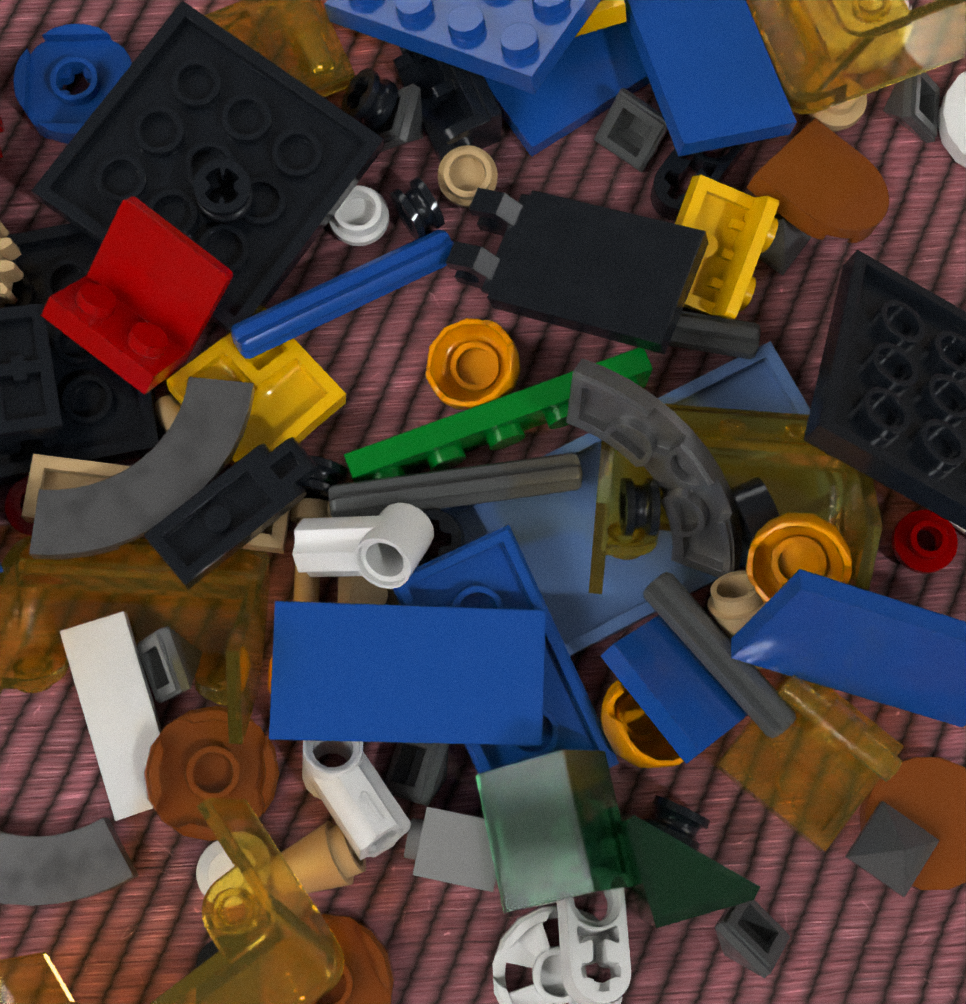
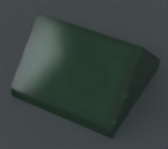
(554, 829)
(676, 879)

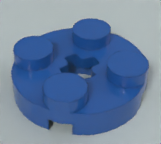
(54, 63)

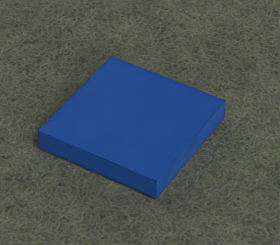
(673, 688)

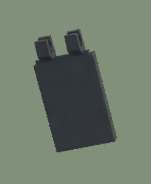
(582, 266)

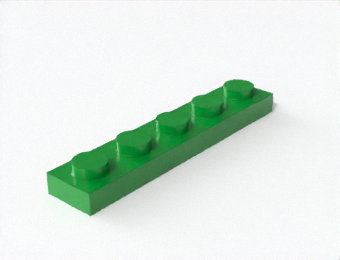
(492, 423)

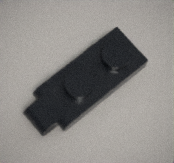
(232, 510)

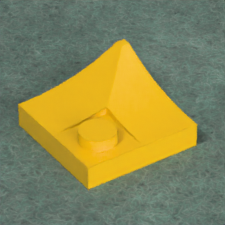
(289, 395)

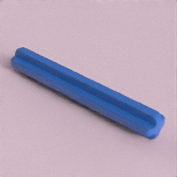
(341, 294)

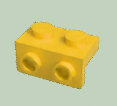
(737, 234)

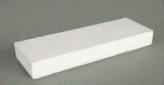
(115, 706)

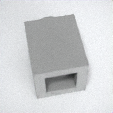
(451, 849)

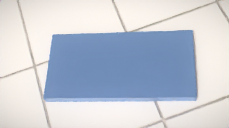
(559, 527)

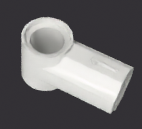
(376, 547)
(354, 797)

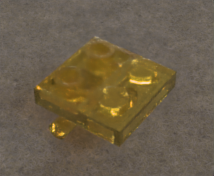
(293, 37)
(816, 767)

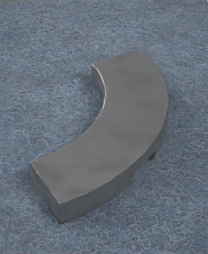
(653, 436)
(132, 502)
(62, 865)

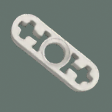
(609, 953)

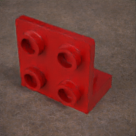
(141, 297)

